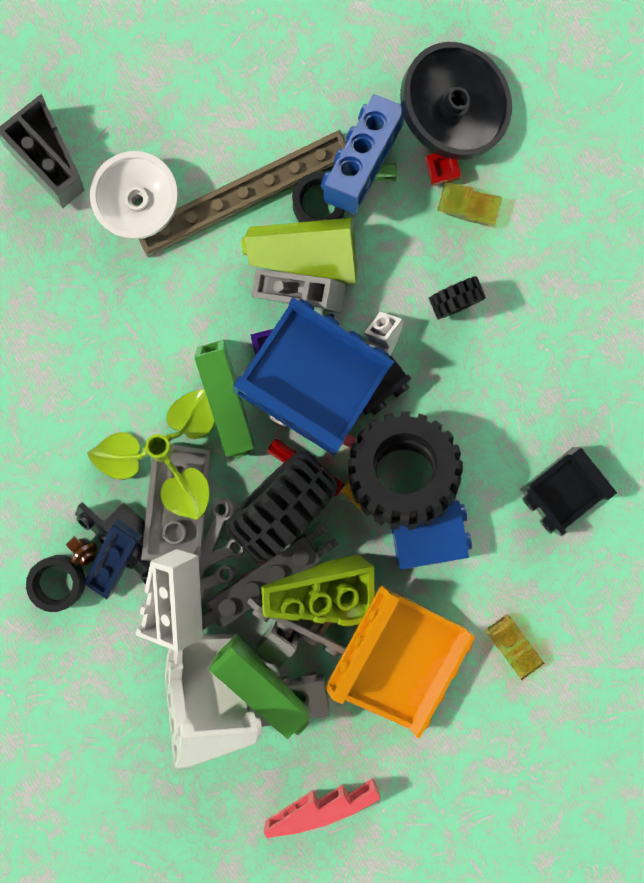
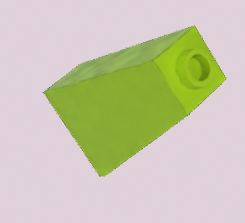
(305, 248)

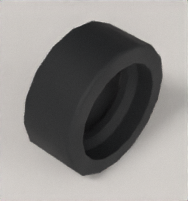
(301, 187)
(34, 589)

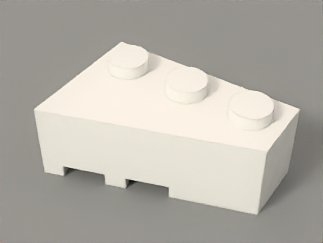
(173, 601)

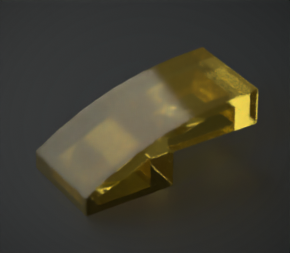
(469, 205)

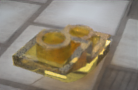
(514, 646)

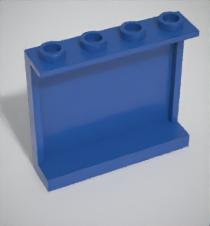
(313, 375)

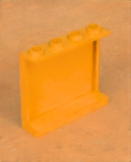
(400, 661)

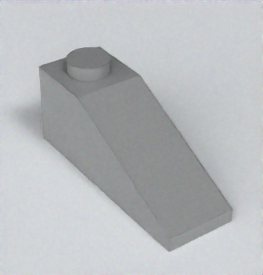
(282, 286)

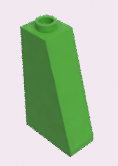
(226, 406)
(259, 687)

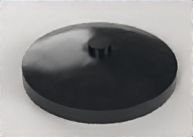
(456, 100)

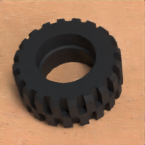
(412, 435)
(282, 506)

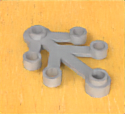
(209, 557)

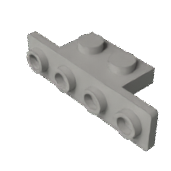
(310, 631)

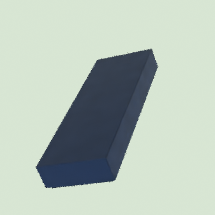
(112, 558)

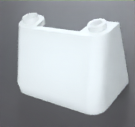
(202, 710)

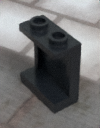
(566, 490)

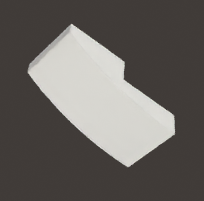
(384, 332)

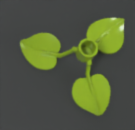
(186, 492)

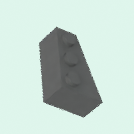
(40, 149)

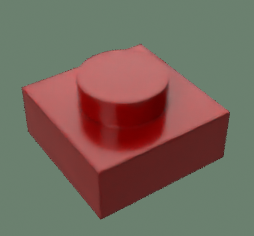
(442, 169)

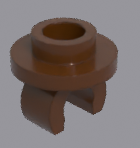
(83, 553)

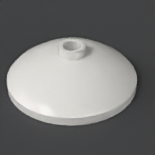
(122, 182)

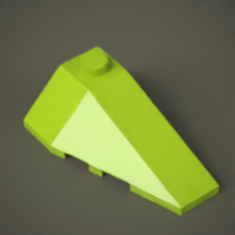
(325, 593)

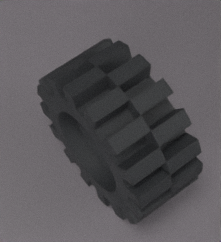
(457, 297)

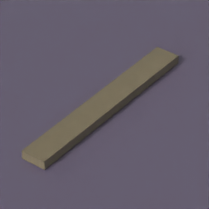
(245, 192)

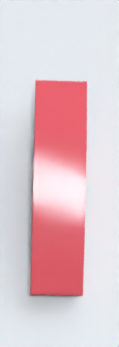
(314, 813)

